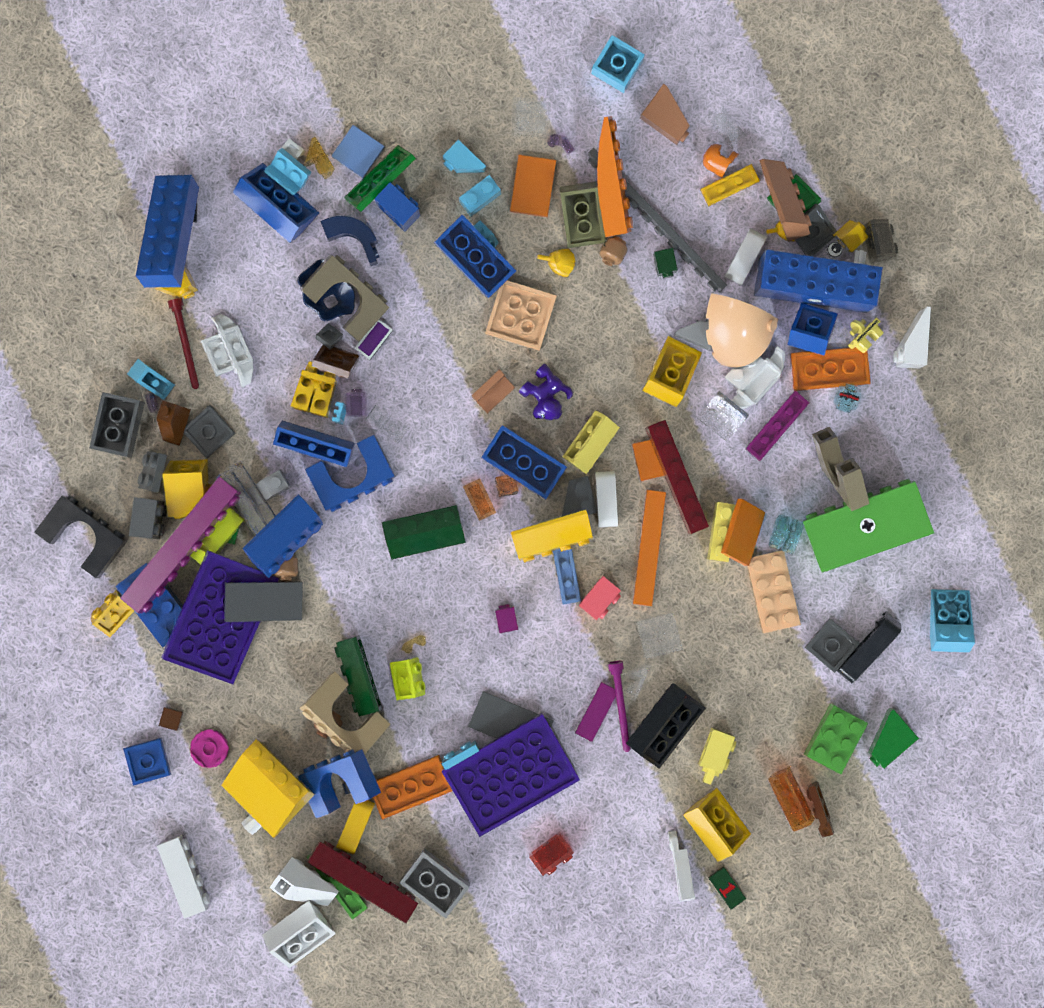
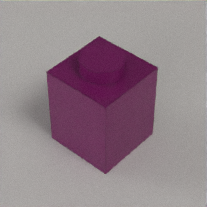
(506, 618)

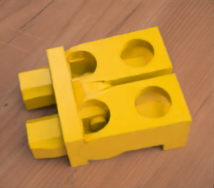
(315, 385)

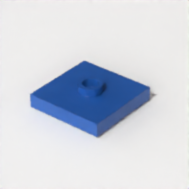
(147, 761)

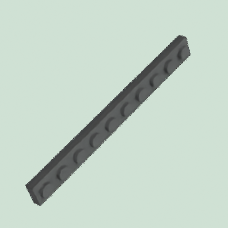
(663, 228)

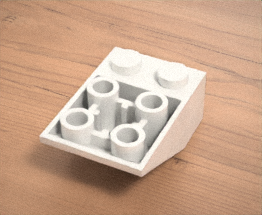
(303, 885)

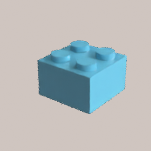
(617, 64)

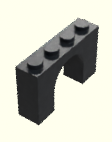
(107, 542)

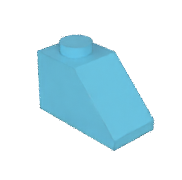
(462, 160)
(150, 379)

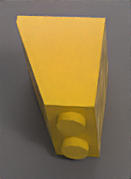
(184, 485)

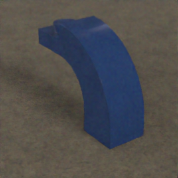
(347, 226)

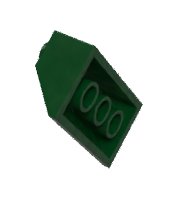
(423, 532)
(359, 676)

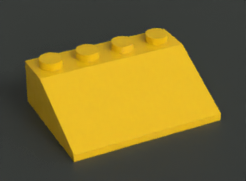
(552, 535)
(266, 788)

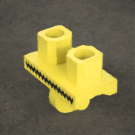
(871, 329)

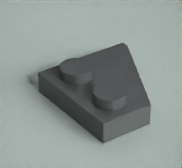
(579, 497)

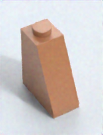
(666, 117)

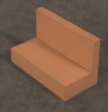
(493, 391)

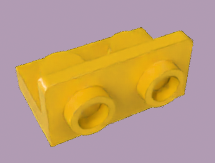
(111, 614)

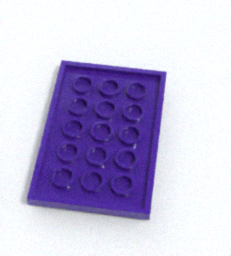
(201, 635)
(511, 775)

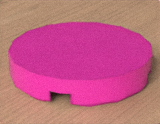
(210, 742)

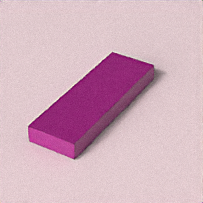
(596, 712)

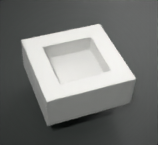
(293, 149)

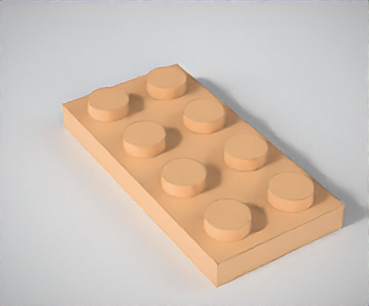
(773, 592)

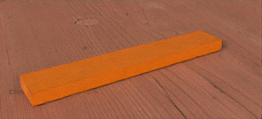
(649, 547)

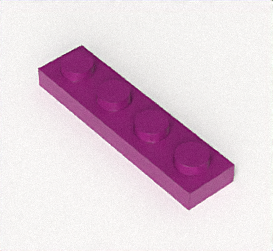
(777, 425)

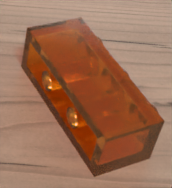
(791, 799)

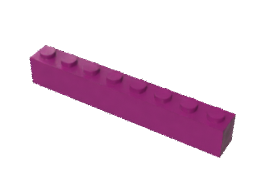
(180, 546)

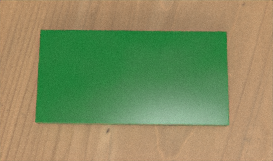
(379, 178)

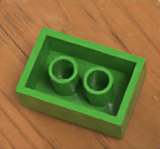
(835, 738)

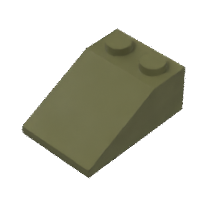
(582, 214)

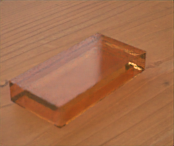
(479, 499)

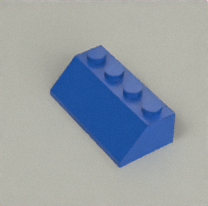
(275, 205)
(283, 536)

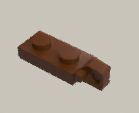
(820, 811)

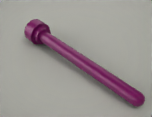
(616, 668)

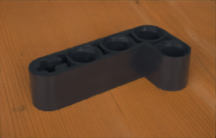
(870, 647)

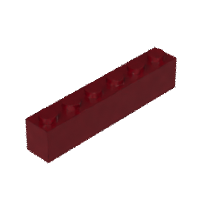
(677, 477)
(362, 882)

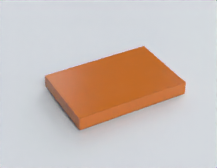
(533, 186)
(743, 532)

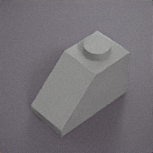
(695, 334)
(273, 485)

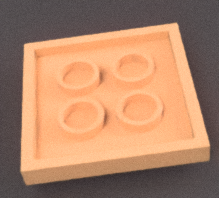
(521, 315)

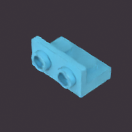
(288, 172)

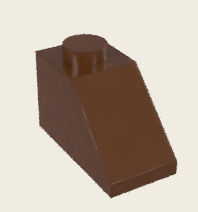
(172, 422)

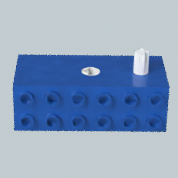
(819, 280)

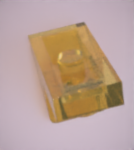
(317, 156)

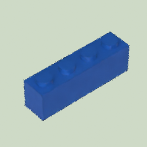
(314, 443)

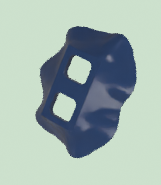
(342, 291)

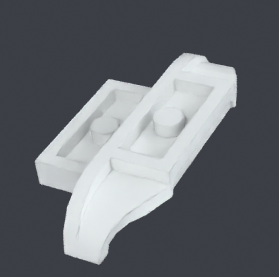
(228, 350)
(756, 378)

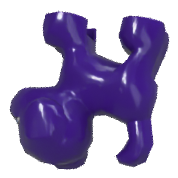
(547, 406)

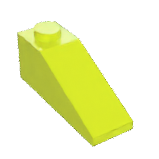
(218, 539)

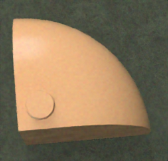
(738, 330)

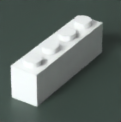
(183, 877)

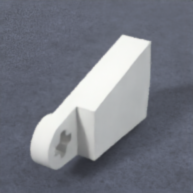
(682, 869)

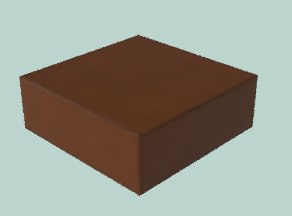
(170, 718)

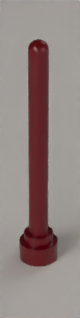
(176, 307)

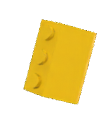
(717, 825)

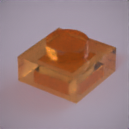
(506, 486)

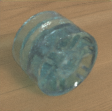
(785, 534)

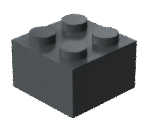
(147, 518)

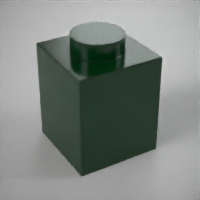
(665, 263)

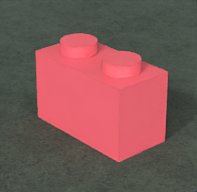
(600, 598)

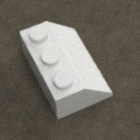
(298, 934)

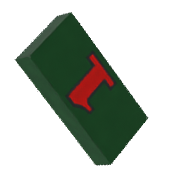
(727, 888)

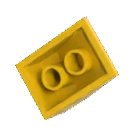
(672, 371)

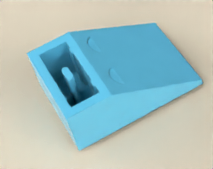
(951, 621)

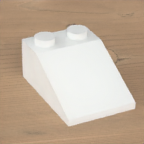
(914, 346)

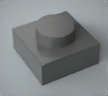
(329, 336)

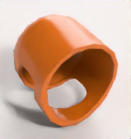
(715, 161)

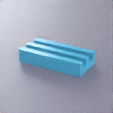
(341, 412)

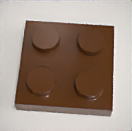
(335, 361)

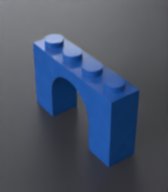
(378, 473)
(355, 772)

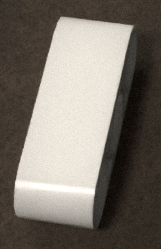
(745, 256)
(606, 499)

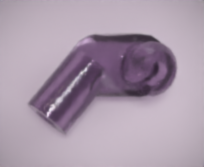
(560, 140)

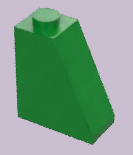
(891, 739)

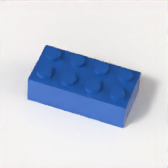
(474, 256)
(523, 462)
(163, 614)

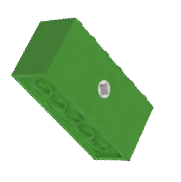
(896, 518)

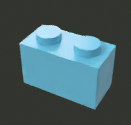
(480, 195)

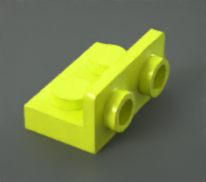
(407, 678)

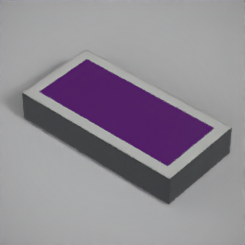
(373, 339)

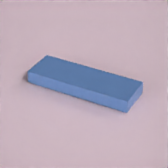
(567, 576)

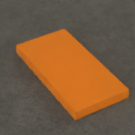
(829, 371)
(411, 787)

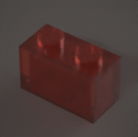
(551, 854)

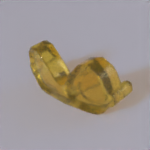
(407, 646)

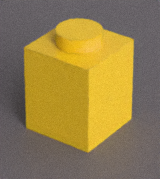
(852, 234)

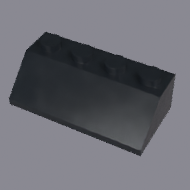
(665, 725)

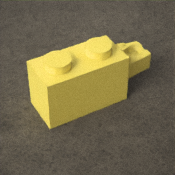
(715, 754)

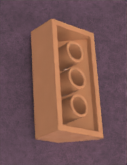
(785, 199)

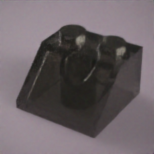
(880, 240)

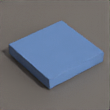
(358, 151)

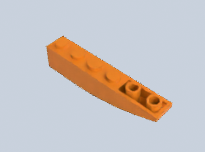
(611, 184)

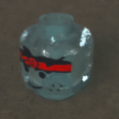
(847, 398)

